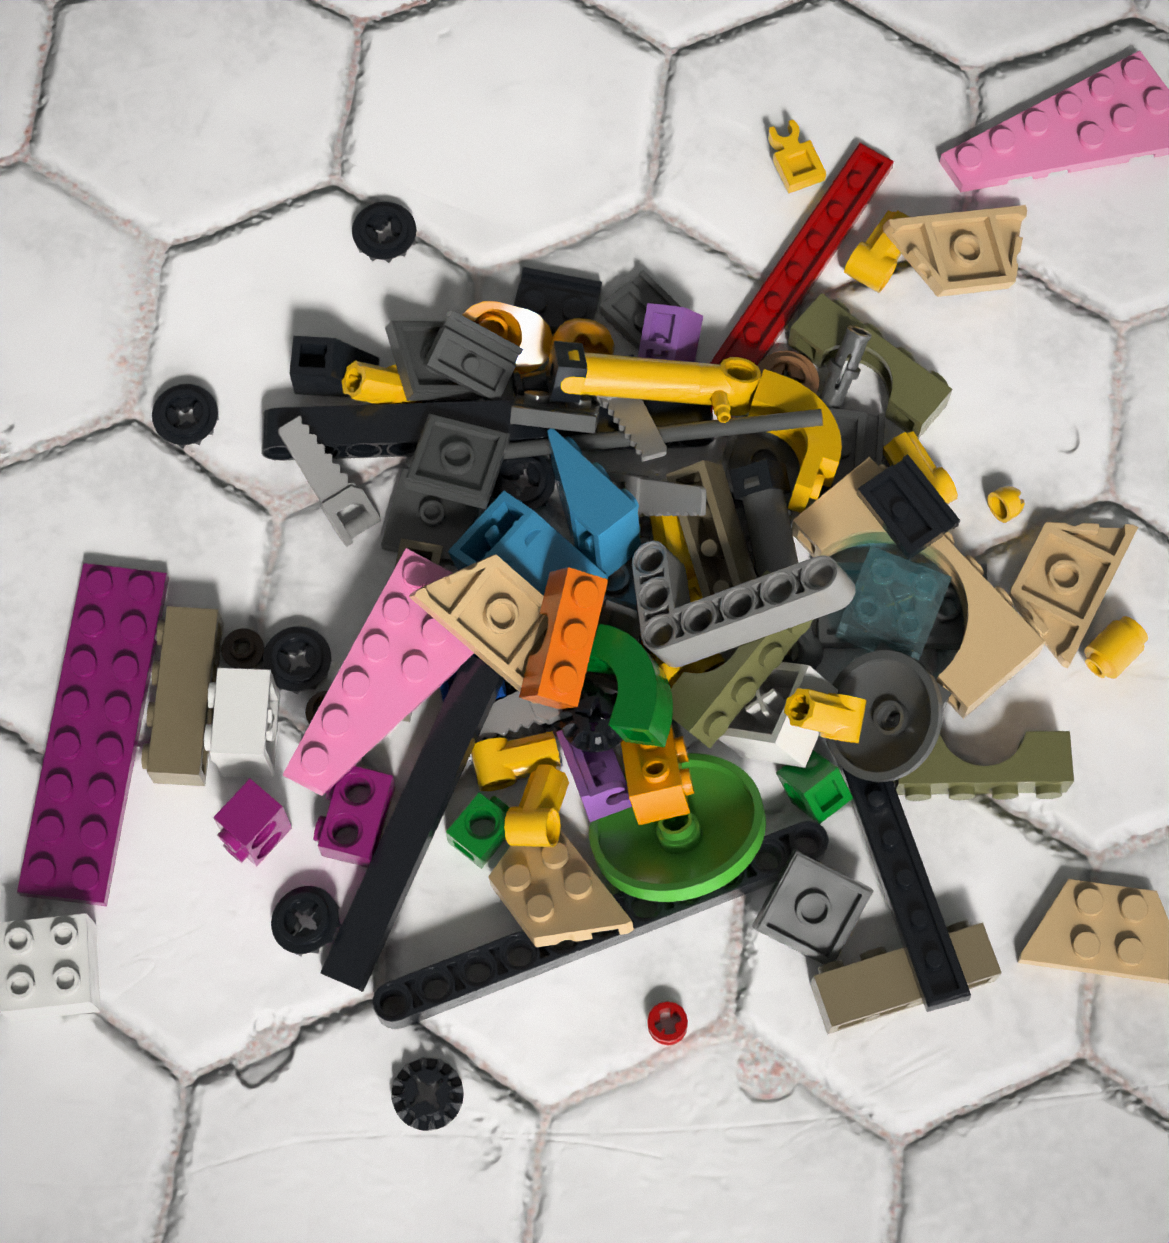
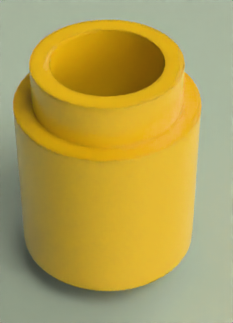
(1115, 648)

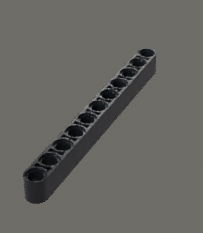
(397, 428)
(547, 958)

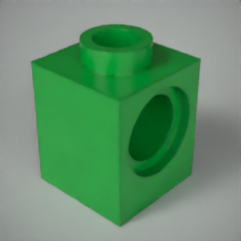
(816, 788)
(475, 847)

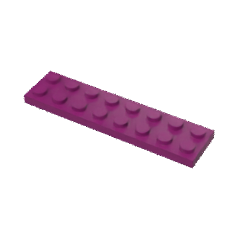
(93, 736)

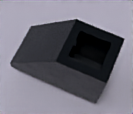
(321, 364)

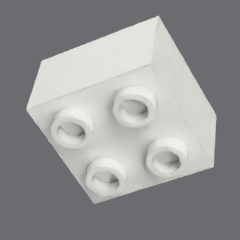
(244, 722)
(763, 728)
(49, 967)

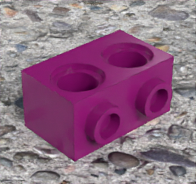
(366, 816)
(251, 824)

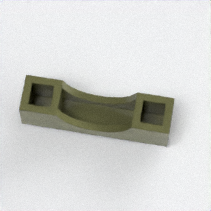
(913, 392)
(712, 699)
(1039, 767)

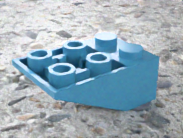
(597, 512)
(521, 541)

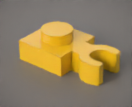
(795, 161)

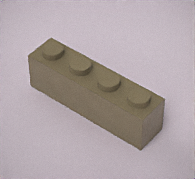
(716, 538)
(180, 712)
(885, 982)

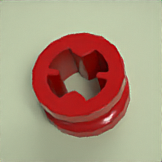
(680, 1027)

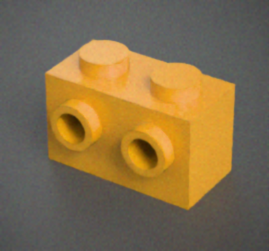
(656, 779)

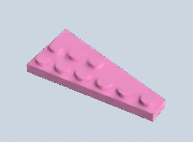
(1084, 127)
(384, 678)

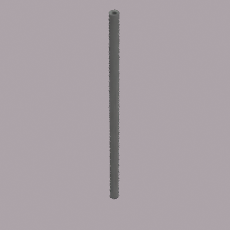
(672, 433)

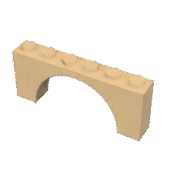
(994, 634)

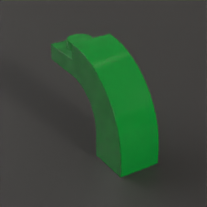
(644, 694)

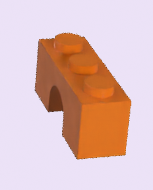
(573, 610)

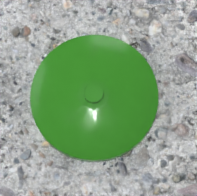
(688, 852)

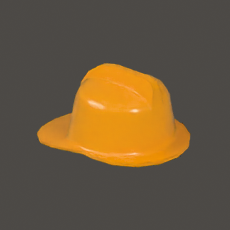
(517, 326)

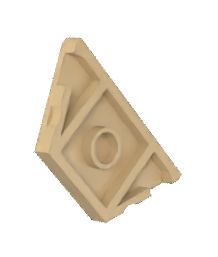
(962, 249)
(1068, 580)
(490, 614)
(556, 894)
(1103, 933)

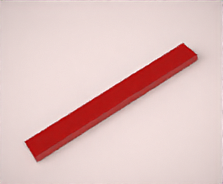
(806, 257)

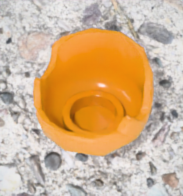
(591, 333)

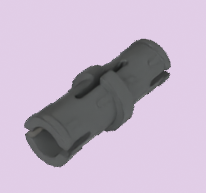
(853, 343)

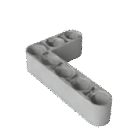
(691, 631)

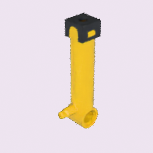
(724, 385)

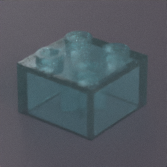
(893, 604)

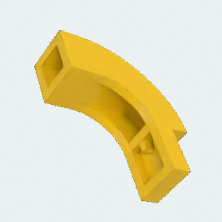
(815, 447)

